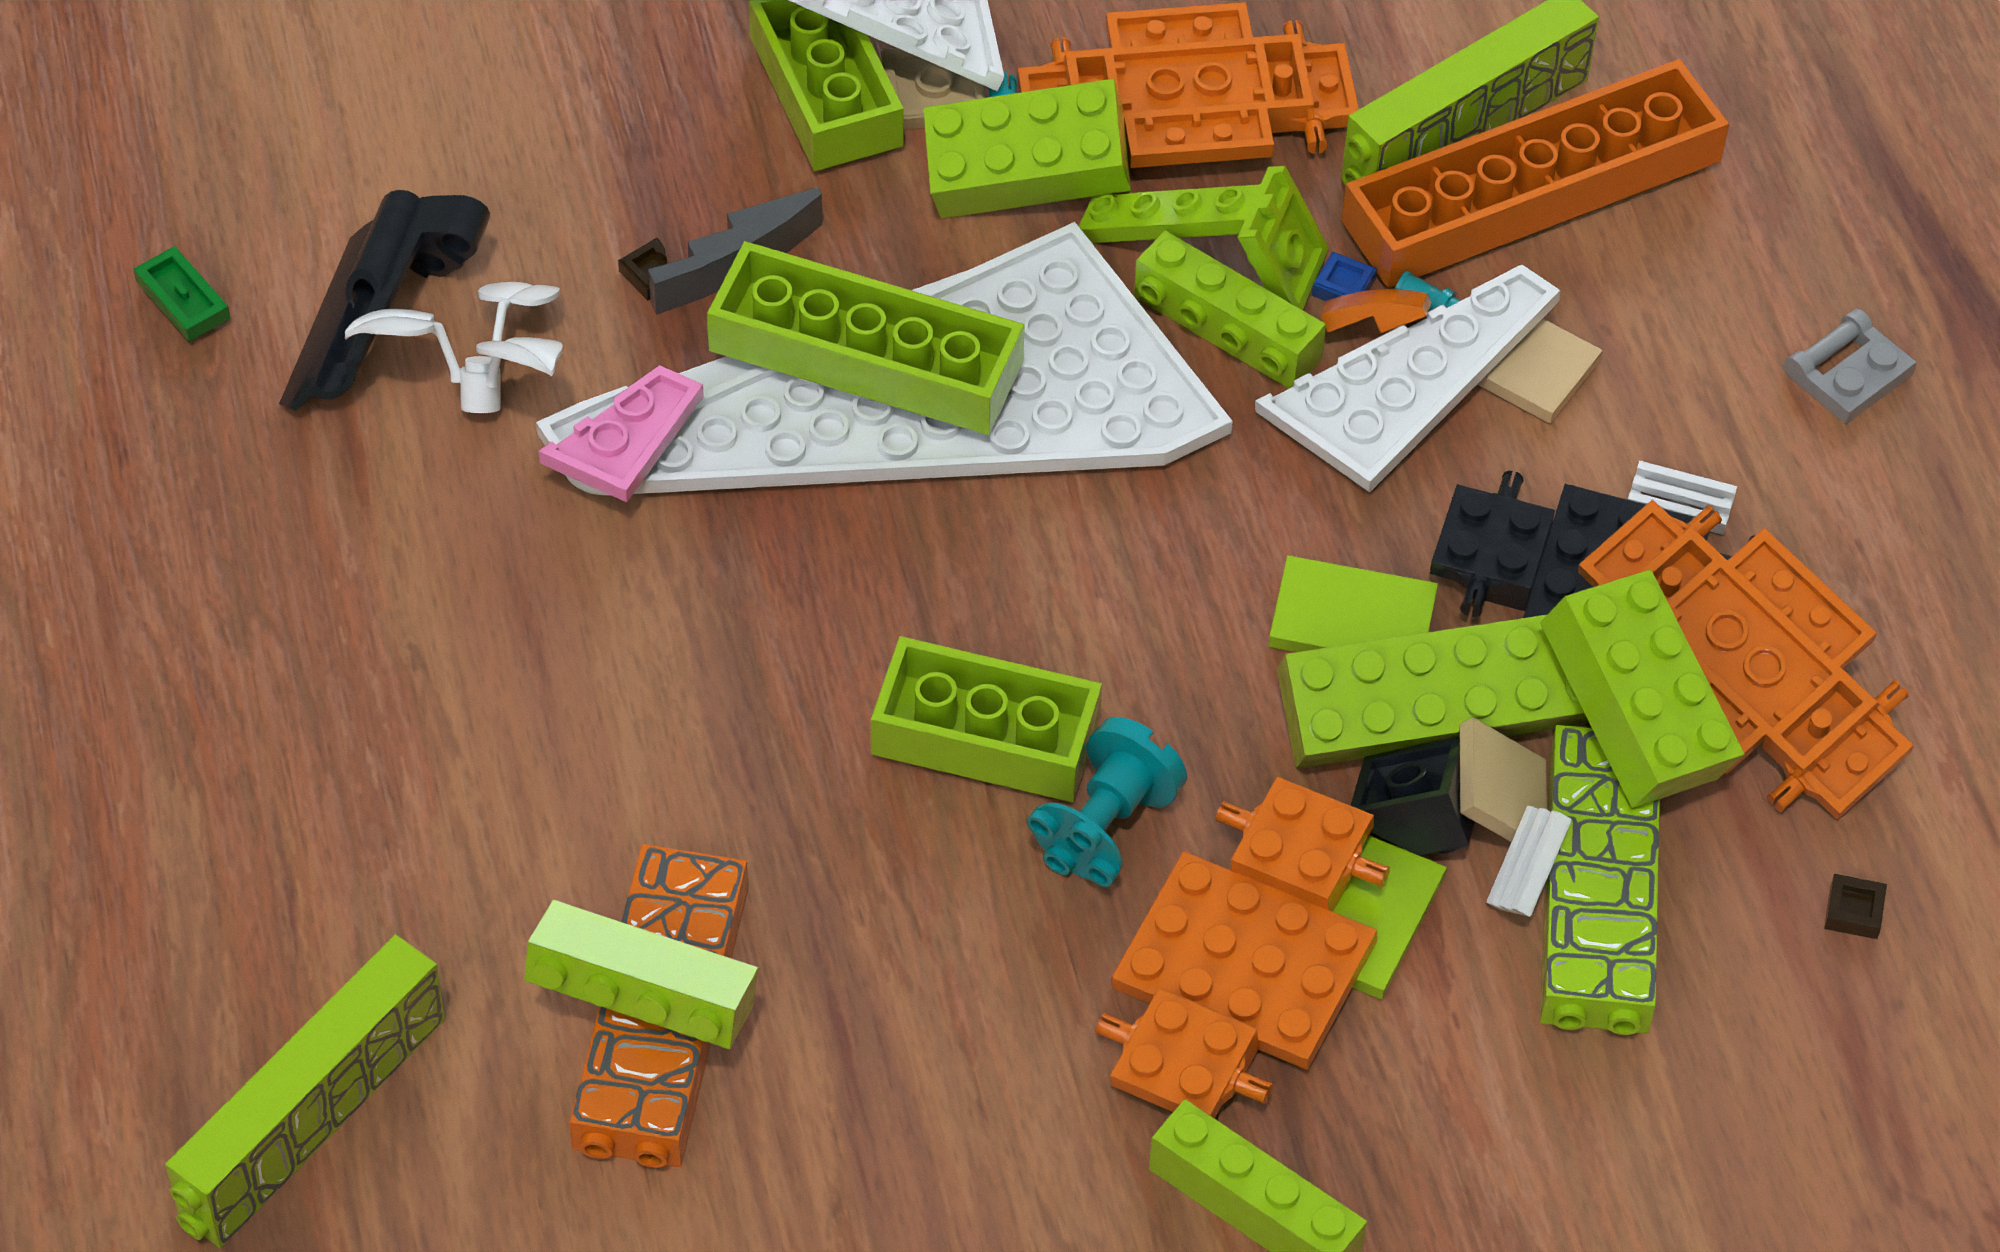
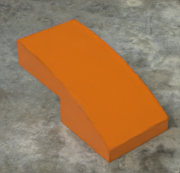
(1387, 306)

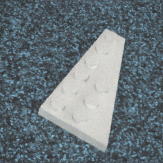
(943, 32)
(1402, 384)

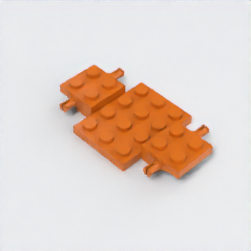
(1205, 86)
(1771, 652)
(1245, 953)

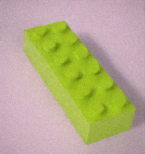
(866, 337)
(1421, 689)

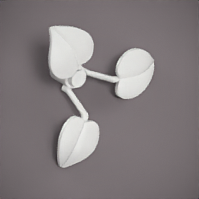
(481, 375)

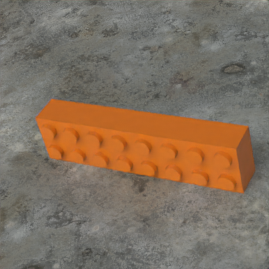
(1534, 172)

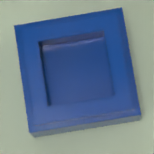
(1342, 277)

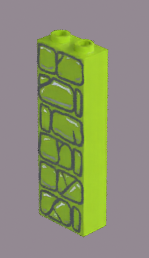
(1476, 88)
(1599, 896)
(305, 1092)

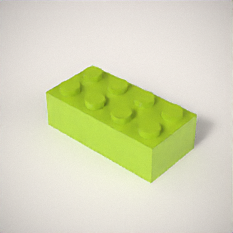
(827, 83)
(1026, 148)
(1641, 688)
(985, 719)

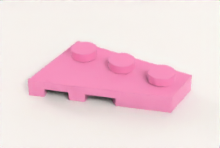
(629, 436)

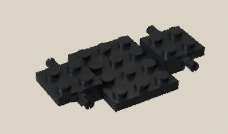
(1516, 550)

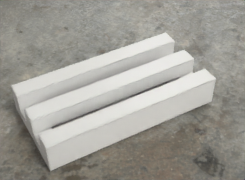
(1682, 490)
(1529, 861)

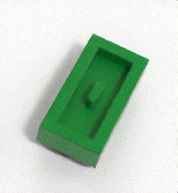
(181, 293)

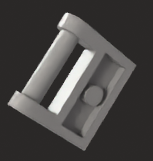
(1857, 379)

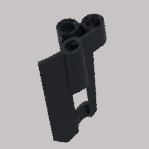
(407, 232)

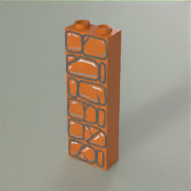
(639, 1076)

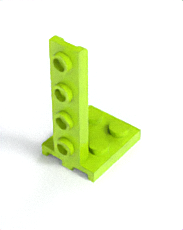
(1269, 217)

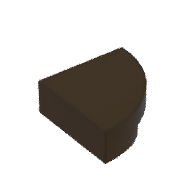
(636, 265)

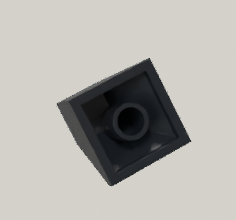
(1416, 797)

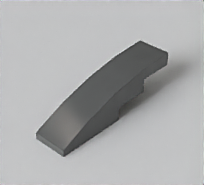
(772, 224)

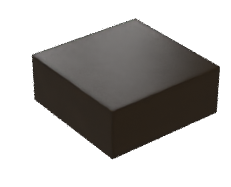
(1855, 906)

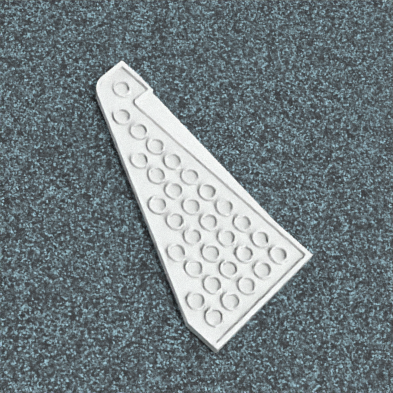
(1090, 395)

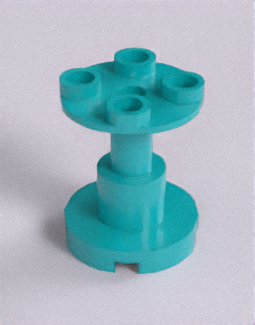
(1127, 773)

